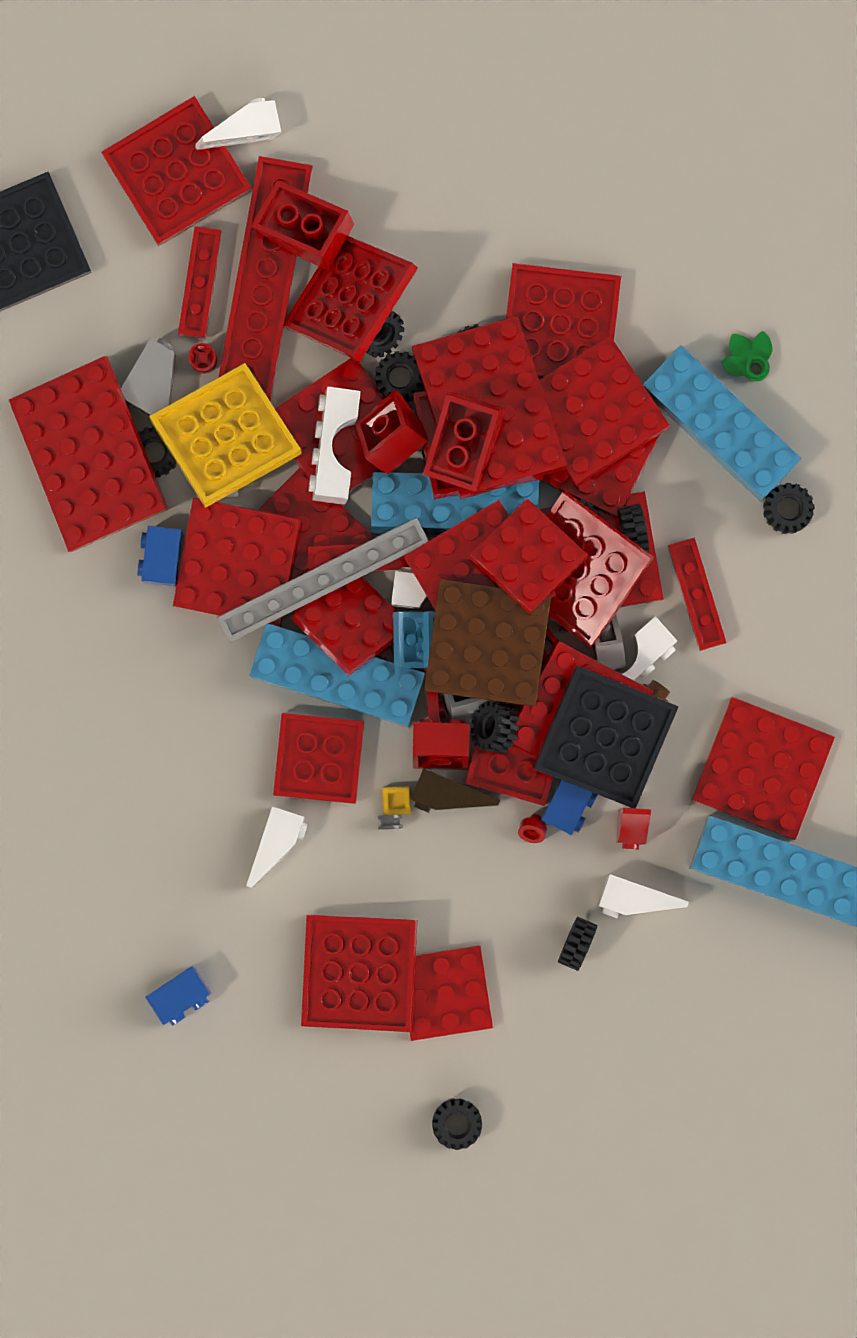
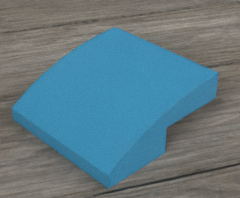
(412, 638)

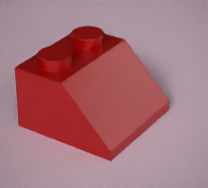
(390, 433)
(440, 744)

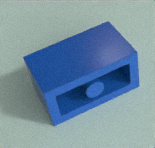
(160, 556)
(567, 807)
(178, 996)

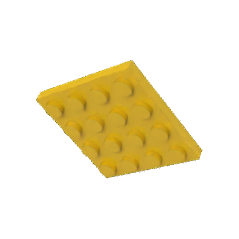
(225, 435)

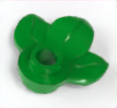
(746, 353)

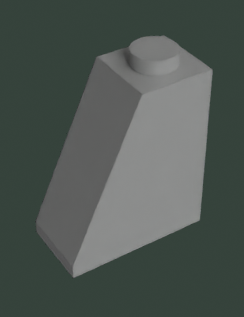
(151, 379)

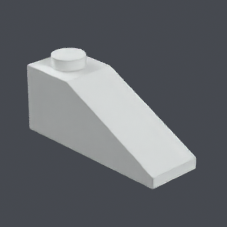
(250, 124)
(278, 839)
(631, 898)

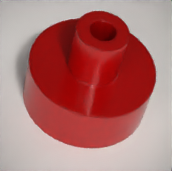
(532, 829)

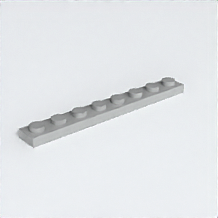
(323, 579)

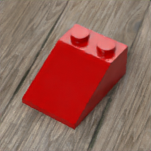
(304, 224)
(463, 440)

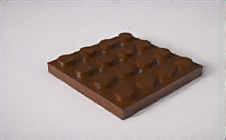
(486, 645)

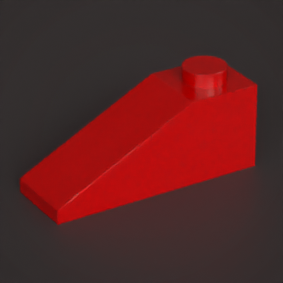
(632, 827)

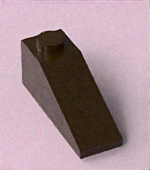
(445, 794)

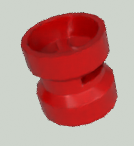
(200, 354)

